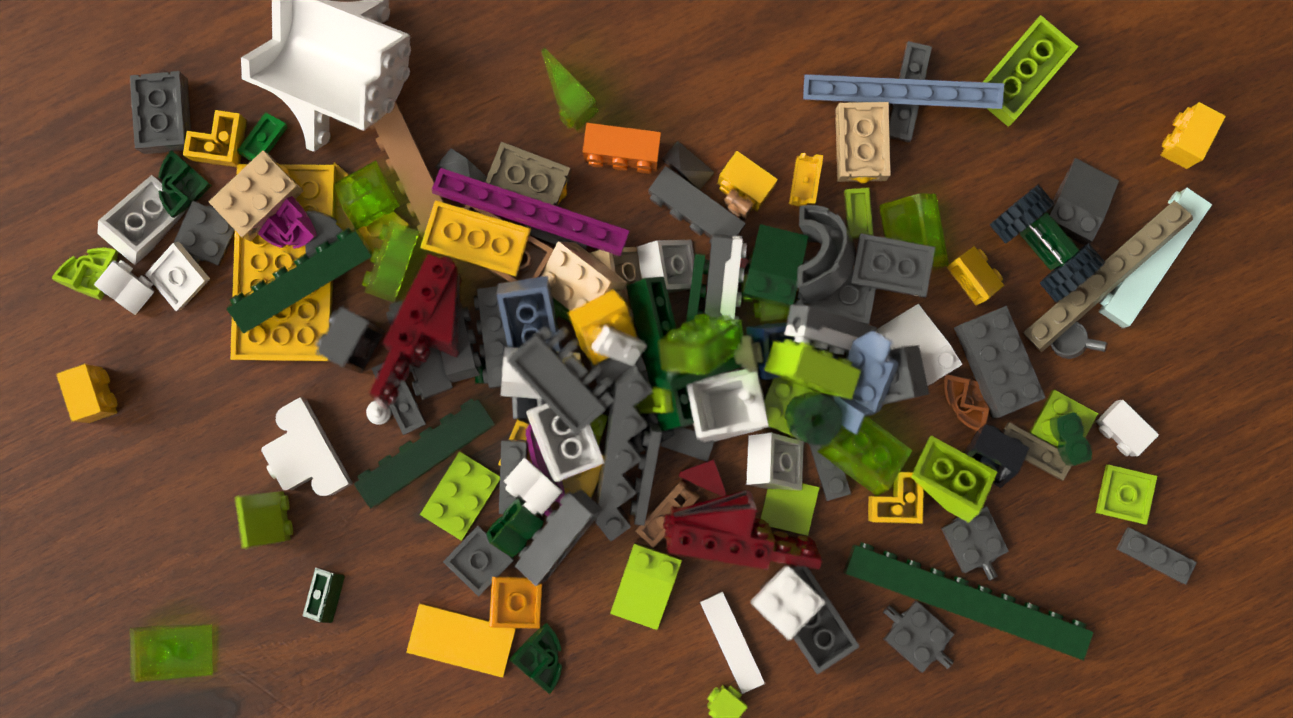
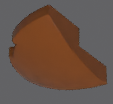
(966, 401)

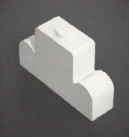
(304, 452)

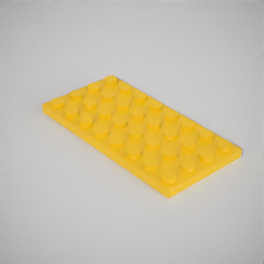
(295, 330)

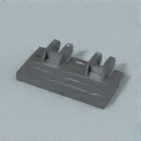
(559, 381)

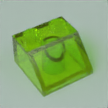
(366, 195)

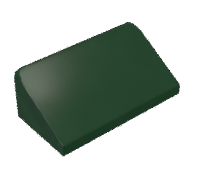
(323, 595)

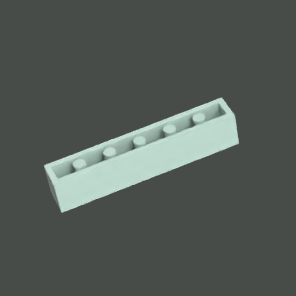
(1131, 294)

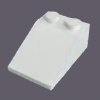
(137, 222)
(916, 328)

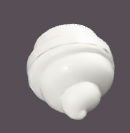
(378, 414)

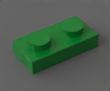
(262, 137)

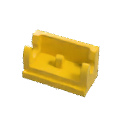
(806, 180)

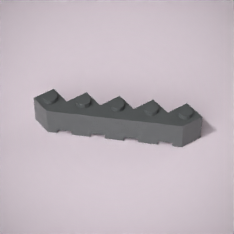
(620, 452)

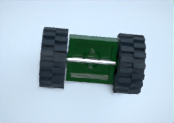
(1049, 242)

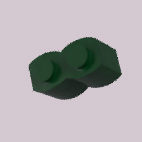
(1072, 444)
(514, 528)

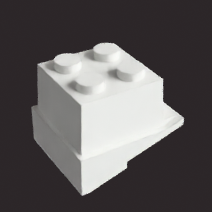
(727, 405)

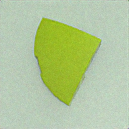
(83, 272)

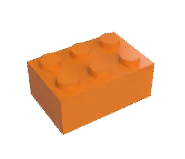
(621, 147)

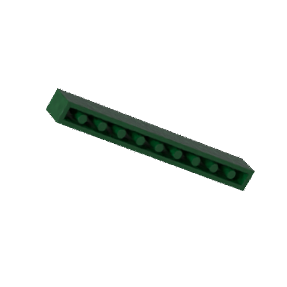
(968, 602)

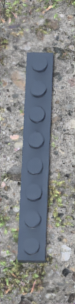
(904, 91)

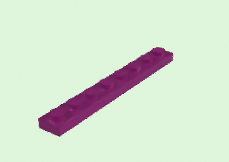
(530, 211)

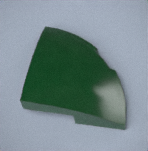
(179, 184)
(540, 658)

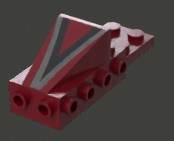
(425, 320)
(732, 523)

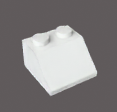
(669, 259)
(775, 462)

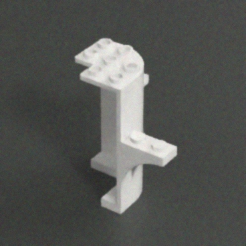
(331, 63)

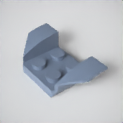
(877, 371)

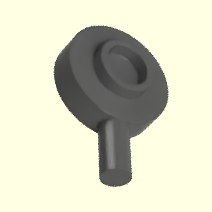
(1075, 342)

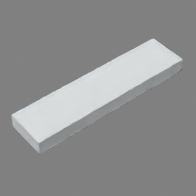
(732, 642)

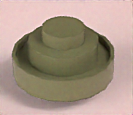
(748, 354)

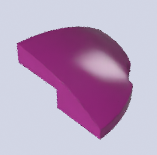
(288, 226)

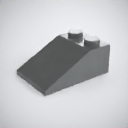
(1082, 201)

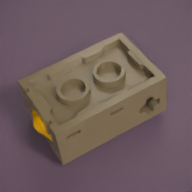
(529, 175)

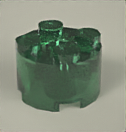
(825, 425)

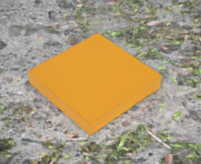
(515, 603)

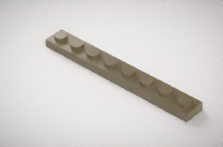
(1109, 276)

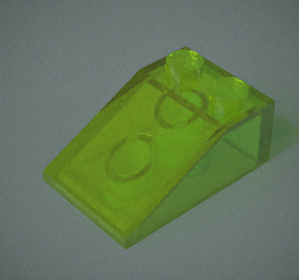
(573, 100)
(170, 652)

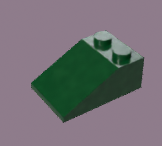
(775, 266)

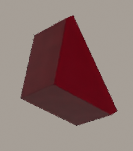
(705, 476)

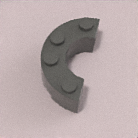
(835, 259)

